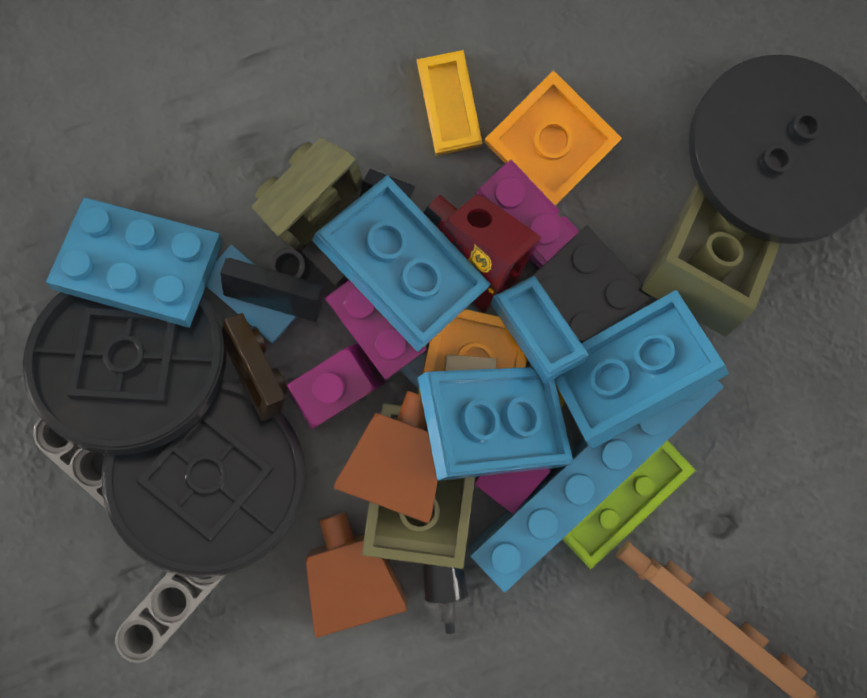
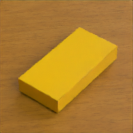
(449, 103)

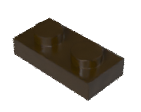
(246, 350)

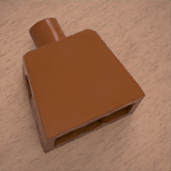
(394, 463)
(346, 585)

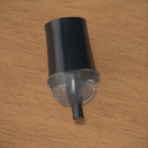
(445, 594)

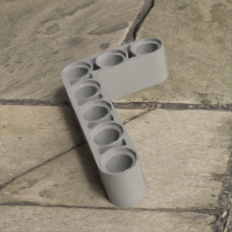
(155, 610)

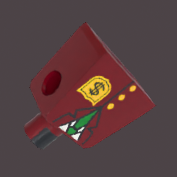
(488, 239)

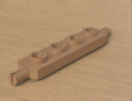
(712, 615)

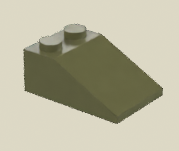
(309, 192)
(711, 266)
(411, 540)

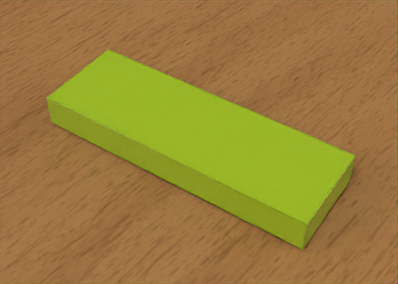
(629, 504)

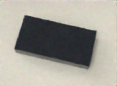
(271, 289)

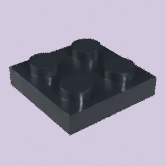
(590, 285)

